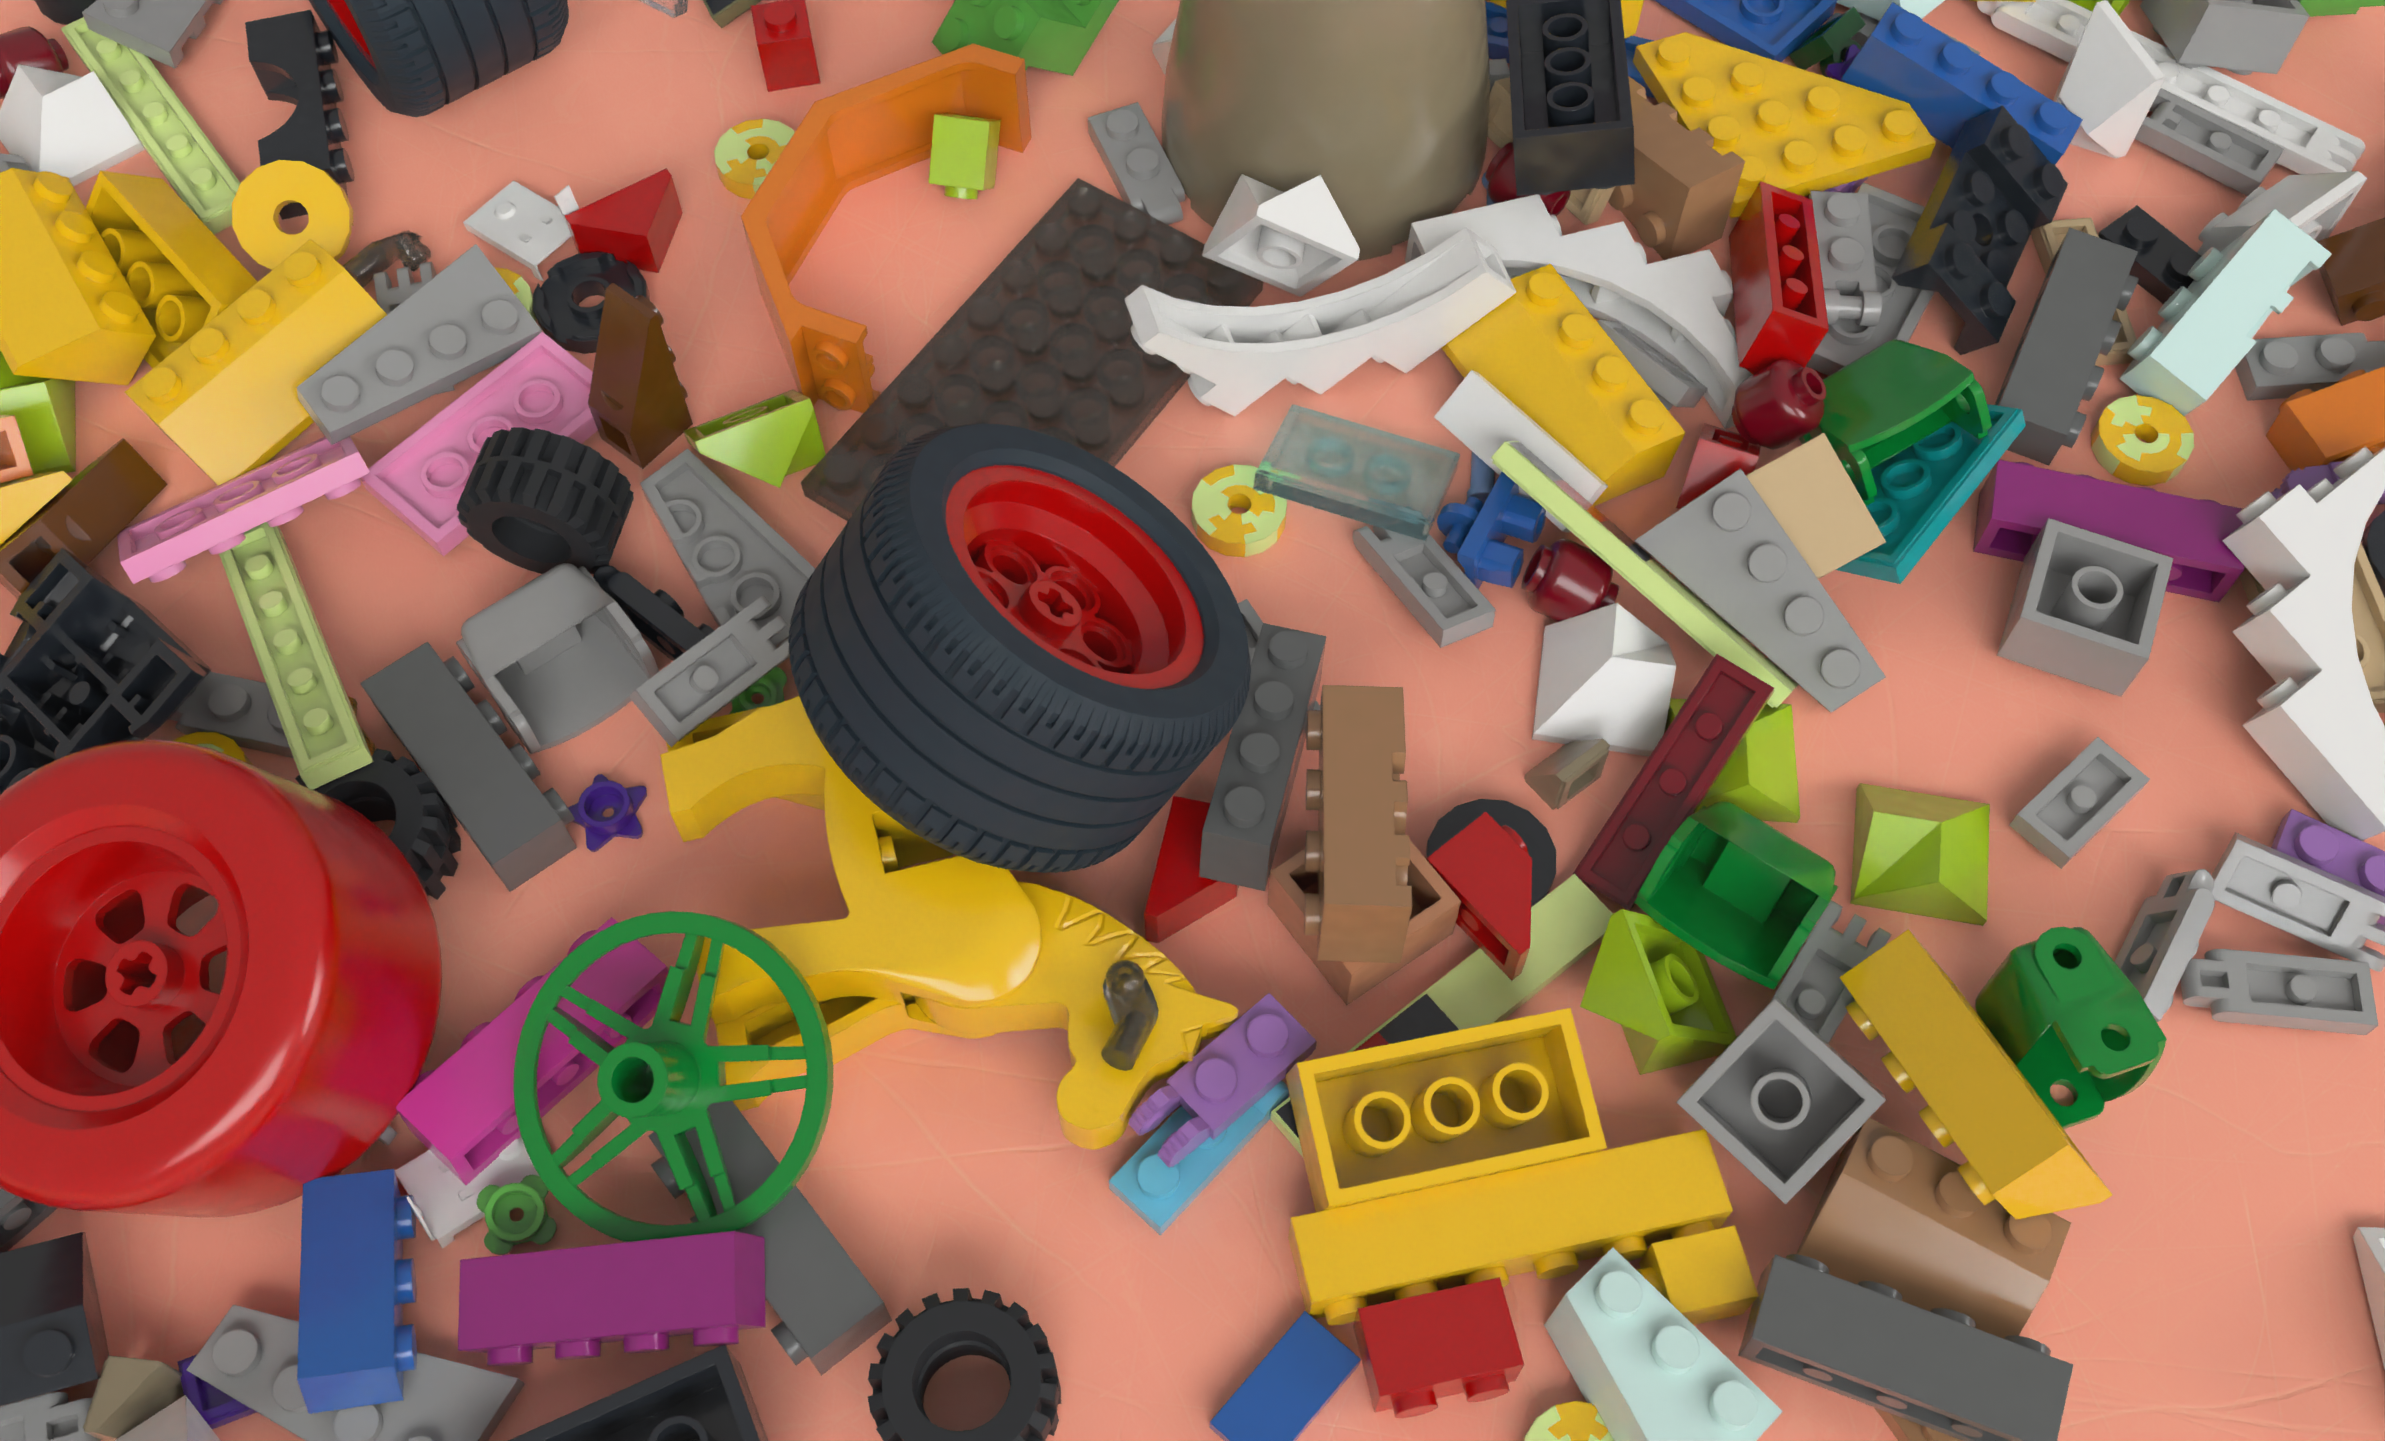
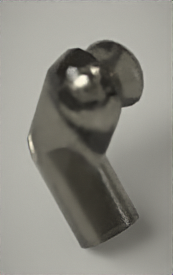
(385, 252)
(1132, 1011)

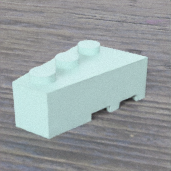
(2220, 312)
(1650, 1364)

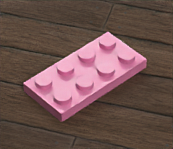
(429, 469)
(224, 513)

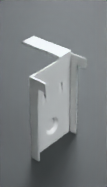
(524, 223)
(446, 1201)

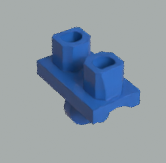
(1479, 532)

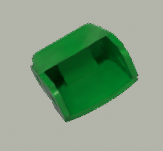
(1893, 402)
(1738, 891)
(2071, 1022)

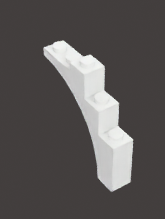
(1666, 303)
(1317, 342)
(2302, 632)

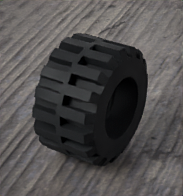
(544, 501)
(422, 819)
(959, 1330)

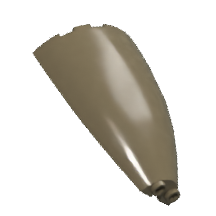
(1349, 90)

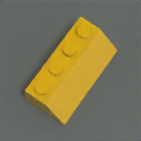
(166, 257)
(60, 288)
(1571, 381)
(234, 383)
(1970, 1084)

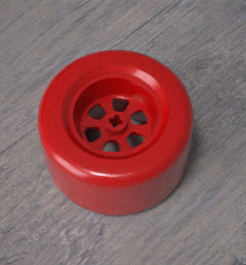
(317, 1007)

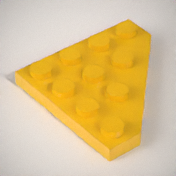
(1781, 119)

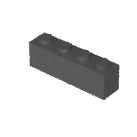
(2063, 339)
(1262, 758)
(470, 764)
(808, 1275)
(1903, 1357)

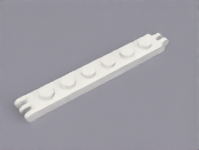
(2307, 142)

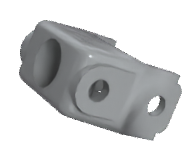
(556, 656)

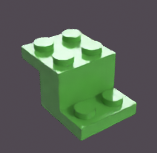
(1043, 32)

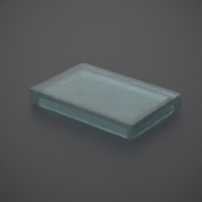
(1357, 472)

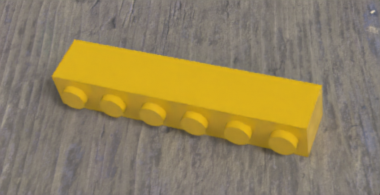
(1507, 1224)

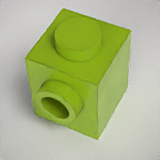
(964, 154)

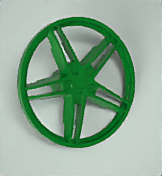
(670, 1077)

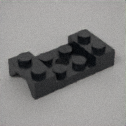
(1979, 223)

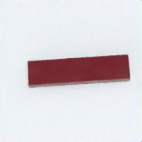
(1674, 779)

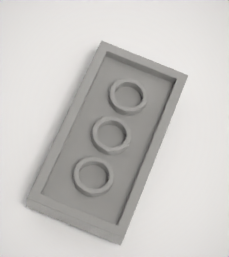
(1902, 307)

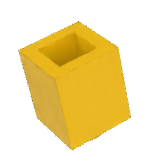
(1702, 1274)

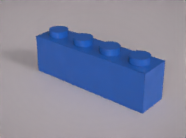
(1952, 83)

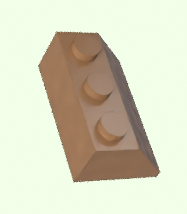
(1917, 1226)

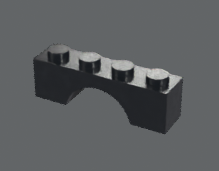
(295, 68)

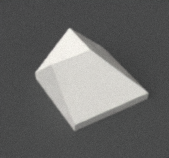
(2108, 84)
(64, 124)
(1281, 236)
(1604, 681)

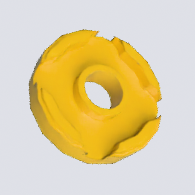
(285, 182)

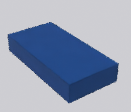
(1287, 1386)

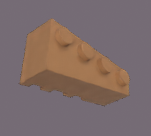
(1680, 181)
(1361, 825)

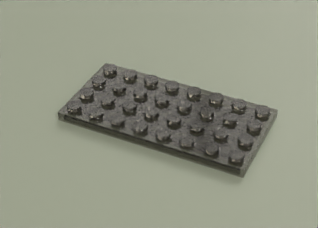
(1043, 344)

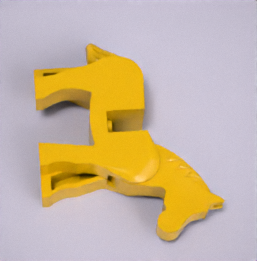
(926, 944)

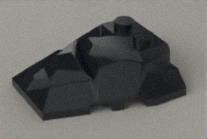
(85, 670)

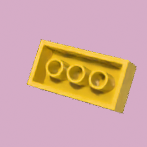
(1443, 1109)

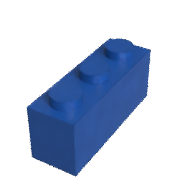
(355, 1291)

